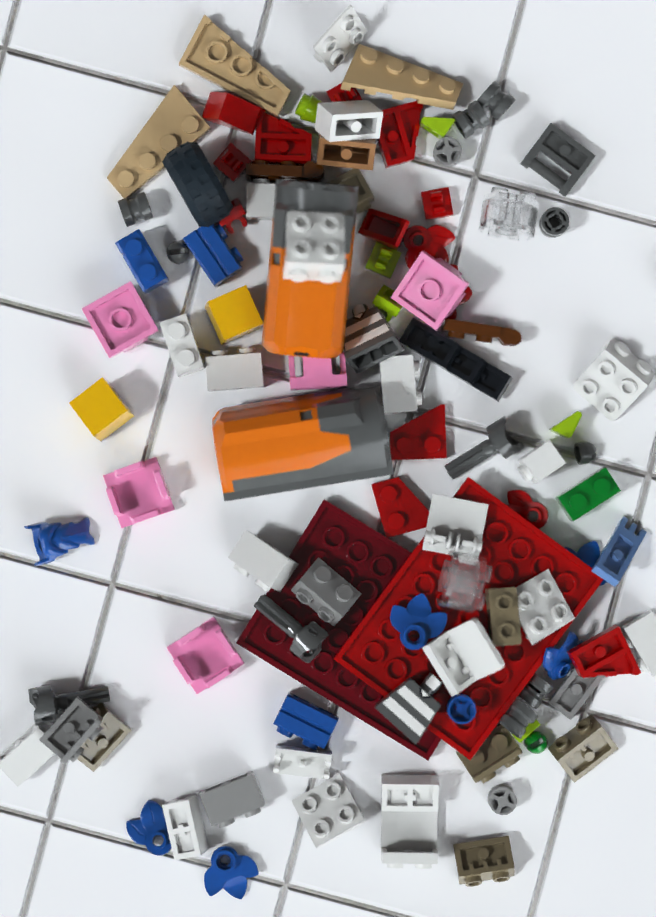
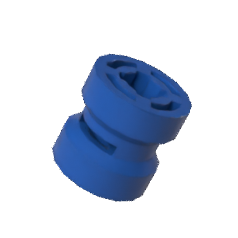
(461, 708)

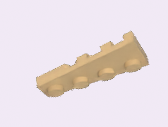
(227, 65)
(389, 75)
(168, 127)

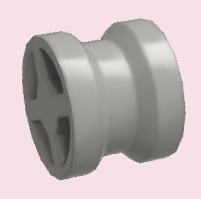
(447, 146)
(505, 802)

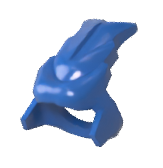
(56, 539)

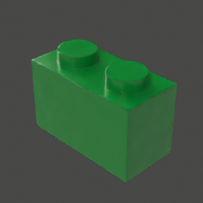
(587, 494)

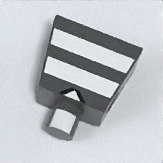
(369, 338)
(411, 706)

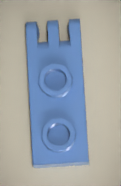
(618, 552)

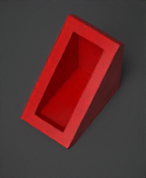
(231, 112)
(384, 228)

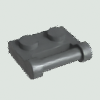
(562, 151)

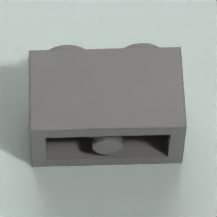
(232, 799)

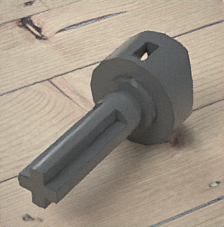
(498, 441)
(305, 638)
(48, 704)

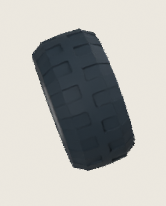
(197, 184)

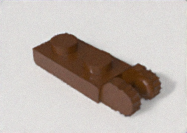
(286, 170)
(483, 332)

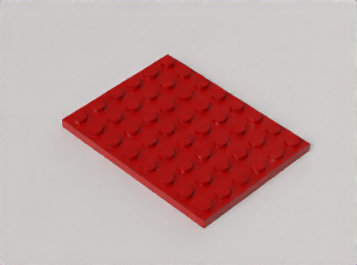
(516, 555)

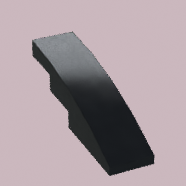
(455, 359)

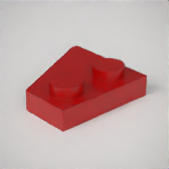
(399, 133)
(280, 141)
(420, 437)
(399, 507)
(604, 655)

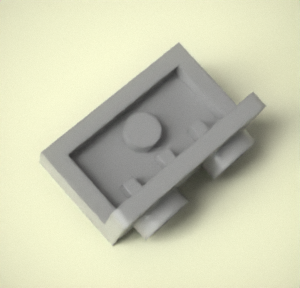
(325, 592)
(72, 730)

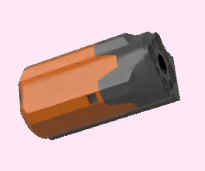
(309, 314)
(301, 442)

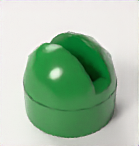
(533, 737)

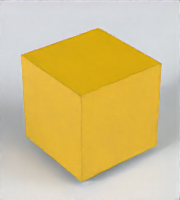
(233, 315)
(101, 409)

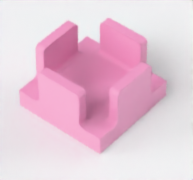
(431, 290)
(120, 320)
(317, 374)
(138, 492)
(205, 655)

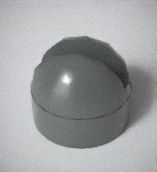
(178, 258)
(584, 452)

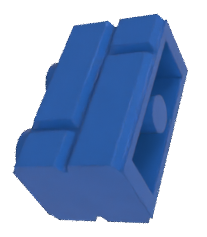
(214, 254)
(142, 261)
(306, 721)

